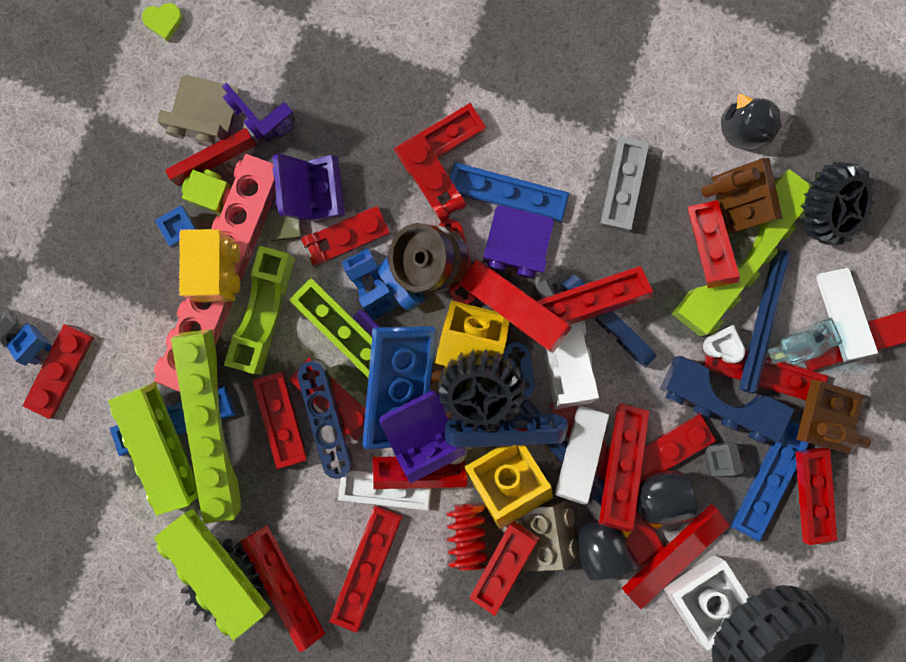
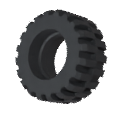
(779, 627)

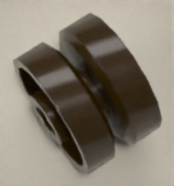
(428, 258)

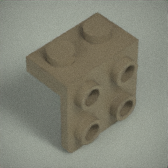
(199, 111)
(557, 542)

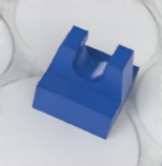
(172, 223)
(359, 265)
(377, 301)
(27, 344)

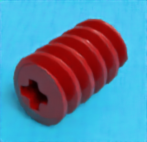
(466, 537)

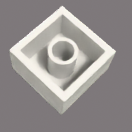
(706, 598)

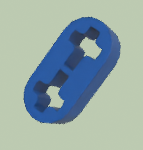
(407, 299)
(525, 364)

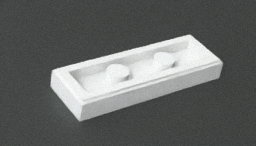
(847, 313)
(582, 455)
(358, 487)

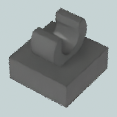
(547, 288)
(7, 326)
(724, 459)

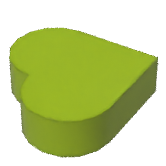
(162, 20)

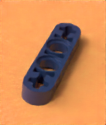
(613, 323)
(329, 418)
(541, 427)

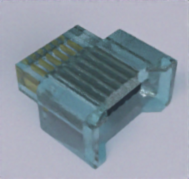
(807, 343)

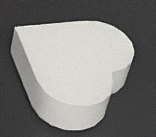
(725, 345)

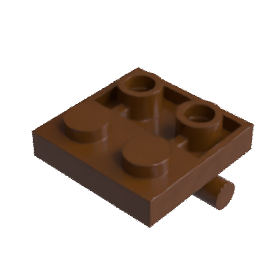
(746, 196)
(832, 418)

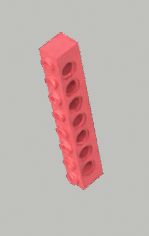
(247, 172)

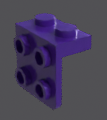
(276, 123)
(308, 188)
(518, 242)
(418, 436)

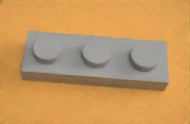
(624, 184)

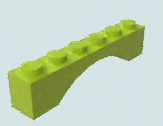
(704, 306)
(197, 380)

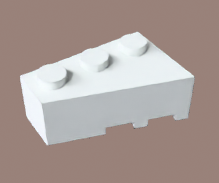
(571, 370)

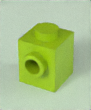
(205, 190)

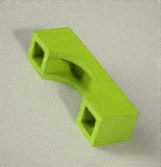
(268, 288)

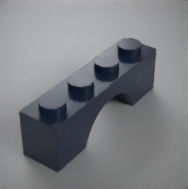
(761, 417)

